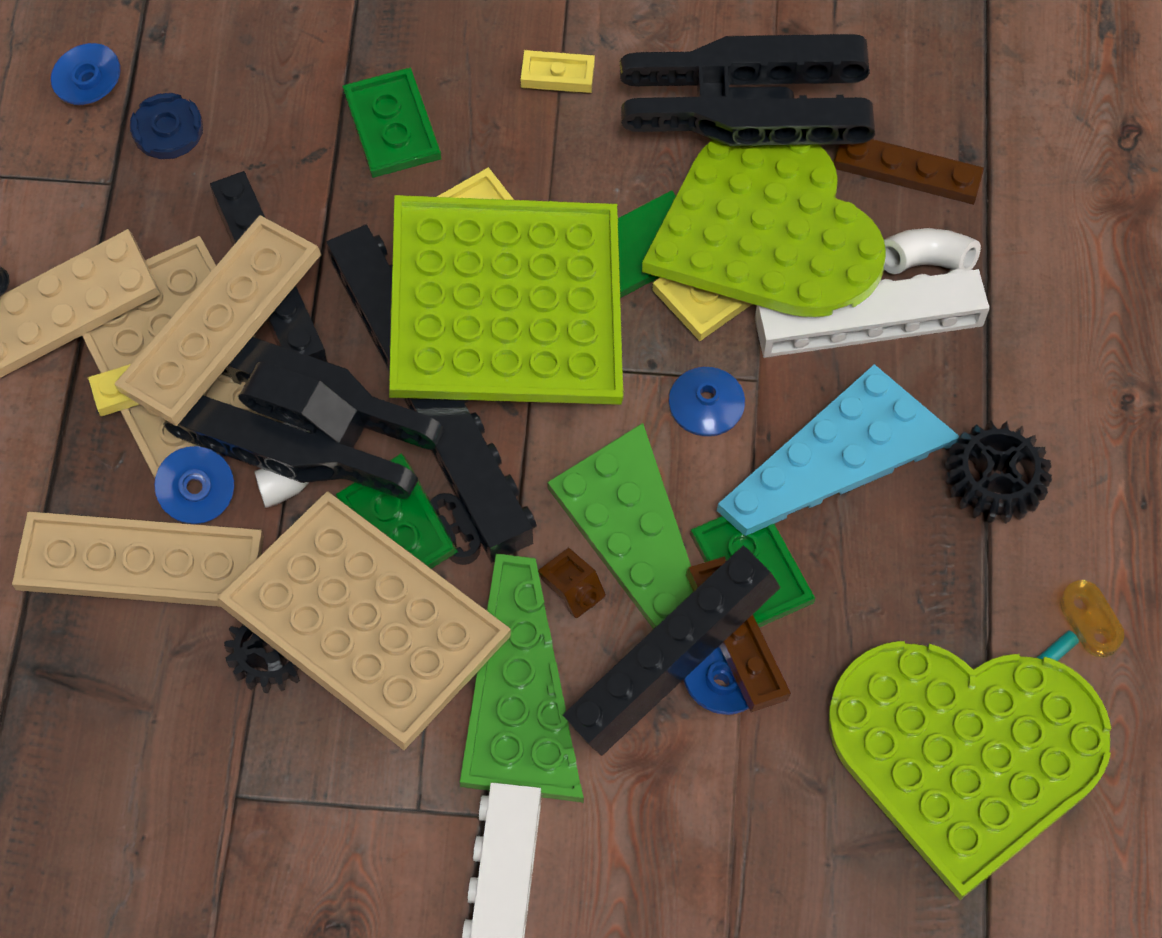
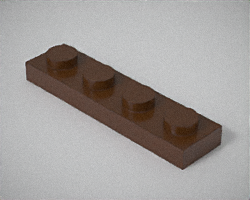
(911, 169)
(747, 653)

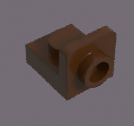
(573, 581)

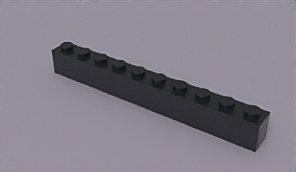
(462, 451)

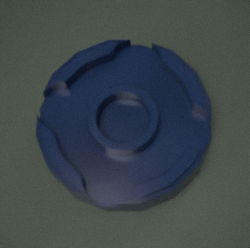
(166, 126)

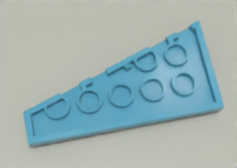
(845, 446)

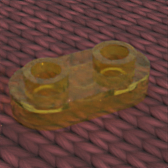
(1095, 619)

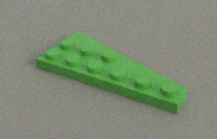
(629, 522)
(518, 698)

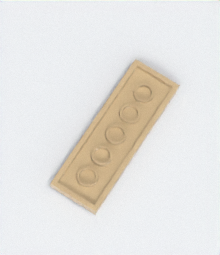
(72, 300)
(217, 320)
(132, 558)

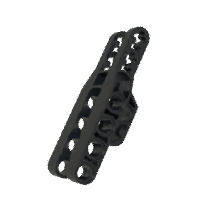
(754, 113)
(314, 398)

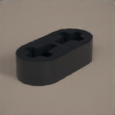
(462, 525)

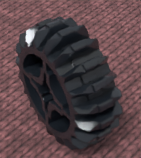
(994, 451)

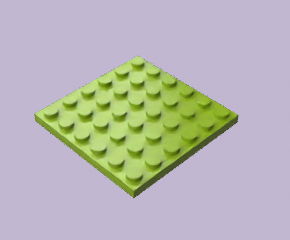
(505, 301)

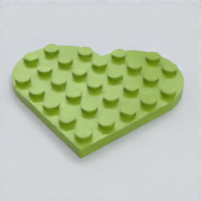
(769, 231)
(968, 755)

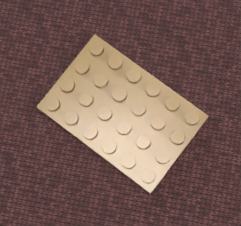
(126, 336)
(365, 619)

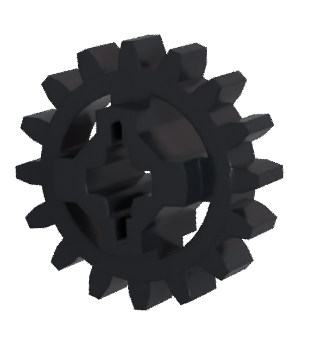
(252, 654)

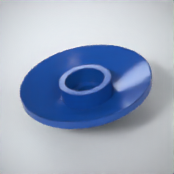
(85, 74)
(705, 415)
(190, 465)
(708, 693)

